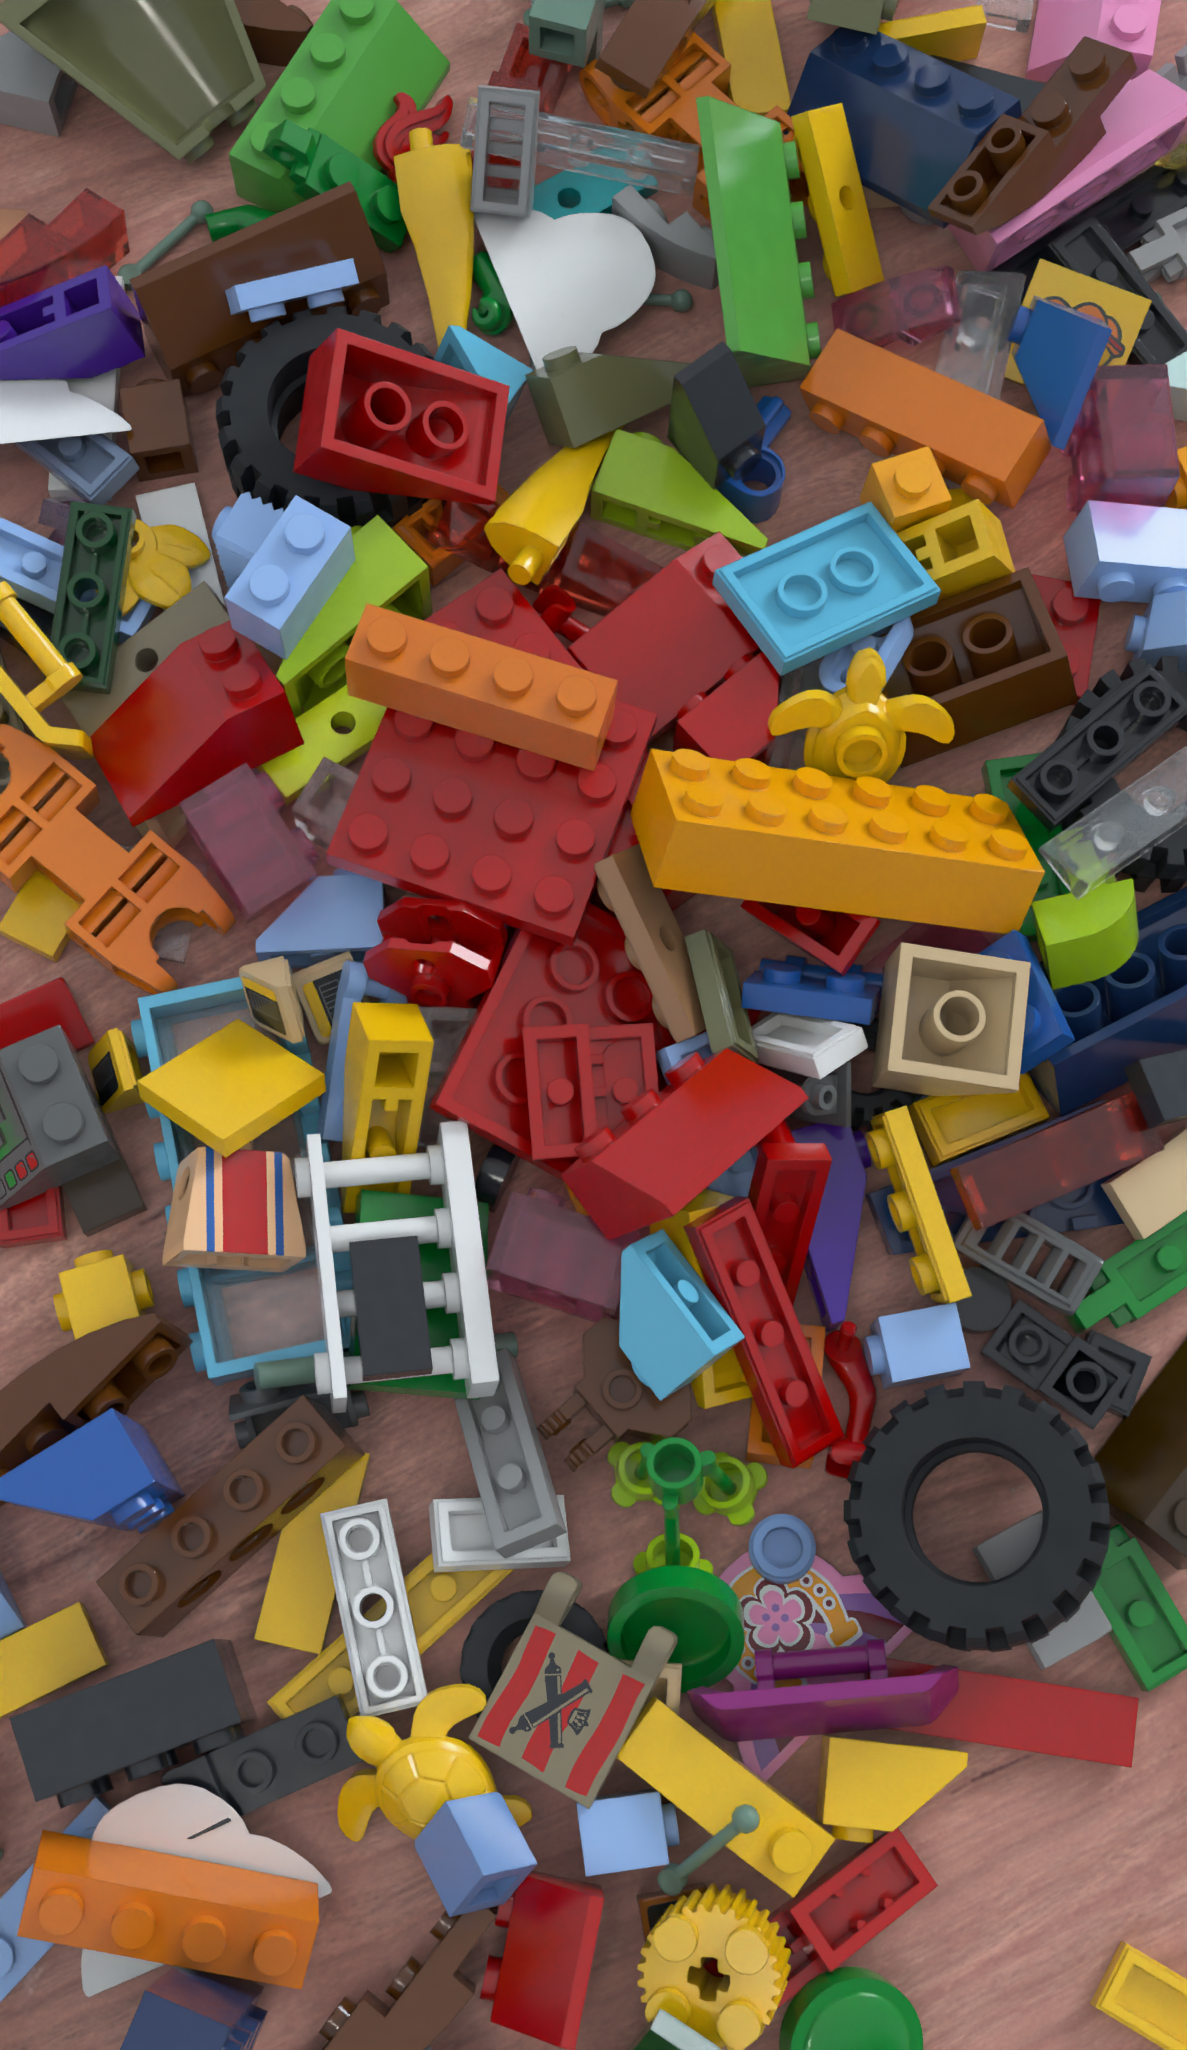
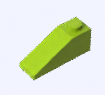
(664, 498)

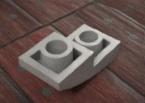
(677, 247)

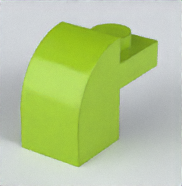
(1086, 935)

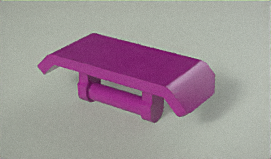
(827, 1706)

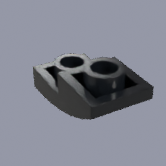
(1056, 1364)

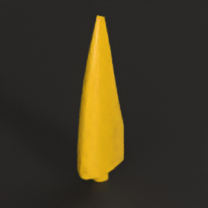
(436, 206)
(543, 510)

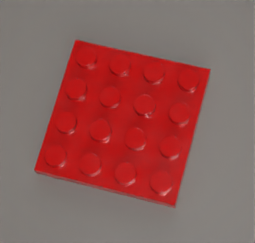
(489, 819)
(536, 987)

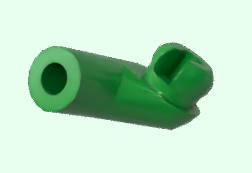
(493, 311)

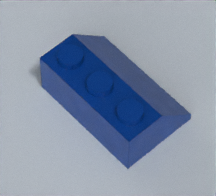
(99, 1476)

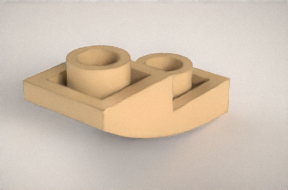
(1152, 1189)

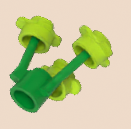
(675, 1474)

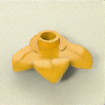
(161, 564)

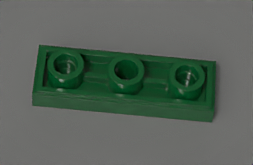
(99, 559)

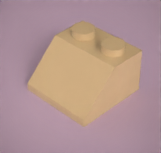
(950, 1022)

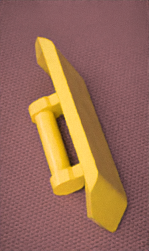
(60, 679)

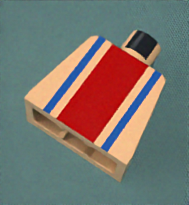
(234, 1212)

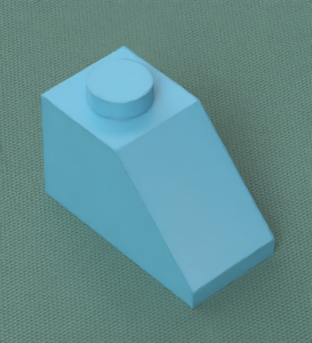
(669, 1316)

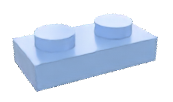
(266, 297)

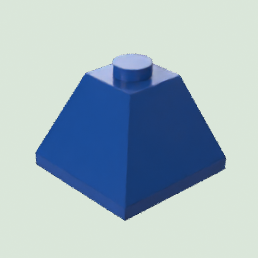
(1057, 360)

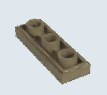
(153, 643)

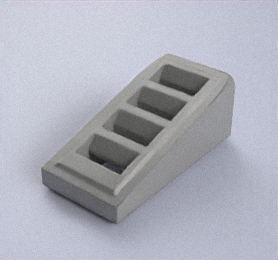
(497, 199)

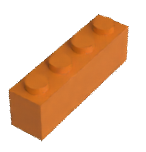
(906, 407)
(480, 686)
(170, 1910)

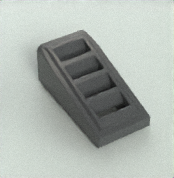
(1073, 1286)

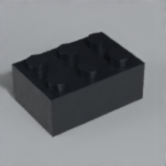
(134, 1723)

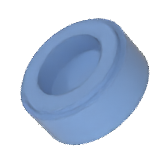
(782, 1549)

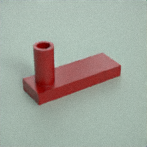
(787, 1198)

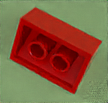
(677, 1140)

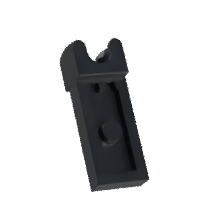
(273, 1759)

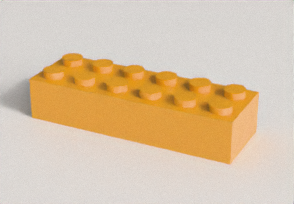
(833, 842)

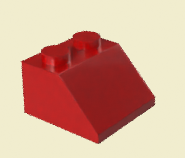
(545, 1958)

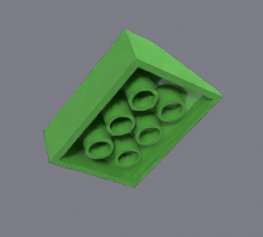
(757, 243)

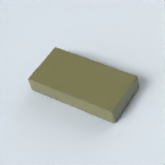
(720, 995)

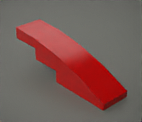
(847, 1908)

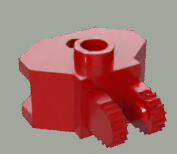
(437, 958)

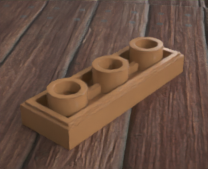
(652, 940)

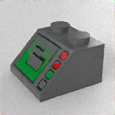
(47, 1118)

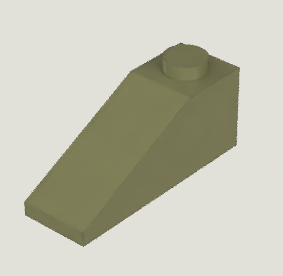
(595, 393)

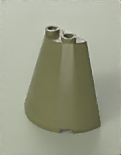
(154, 62)

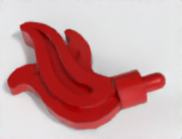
(393, 135)

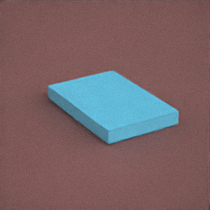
(825, 587)

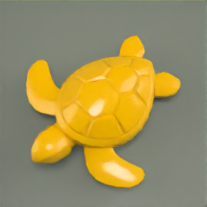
(857, 726)
(418, 1772)

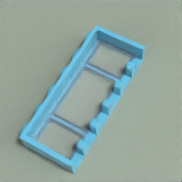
(241, 1312)

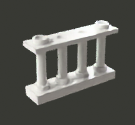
(451, 1227)

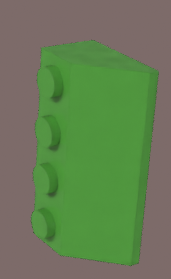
(341, 87)

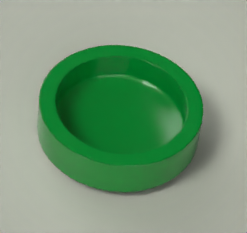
(690, 1604)
(850, 2012)

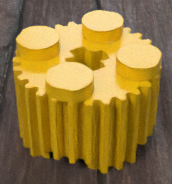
(748, 1953)

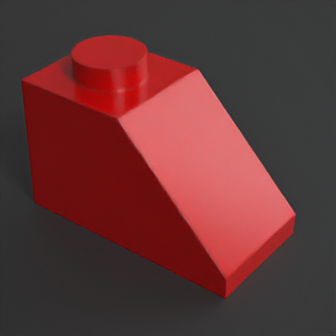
(822, 934)

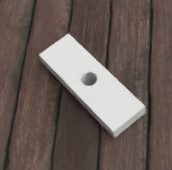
(382, 1651)

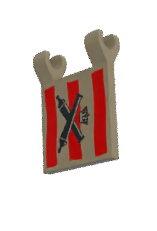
(565, 1701)

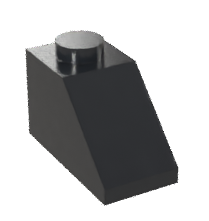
(716, 418)

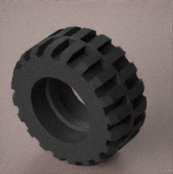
(269, 393)
(994, 1423)

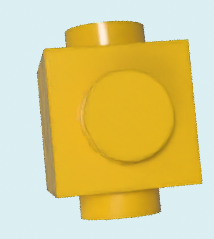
(101, 1293)

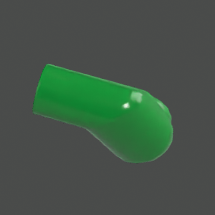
(234, 219)

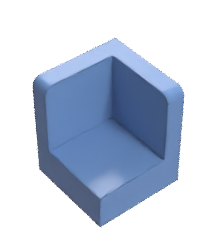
(474, 1853)

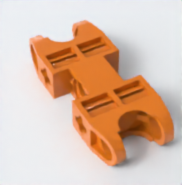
(672, 108)
(119, 892)

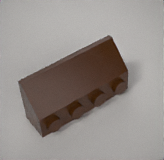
(186, 299)

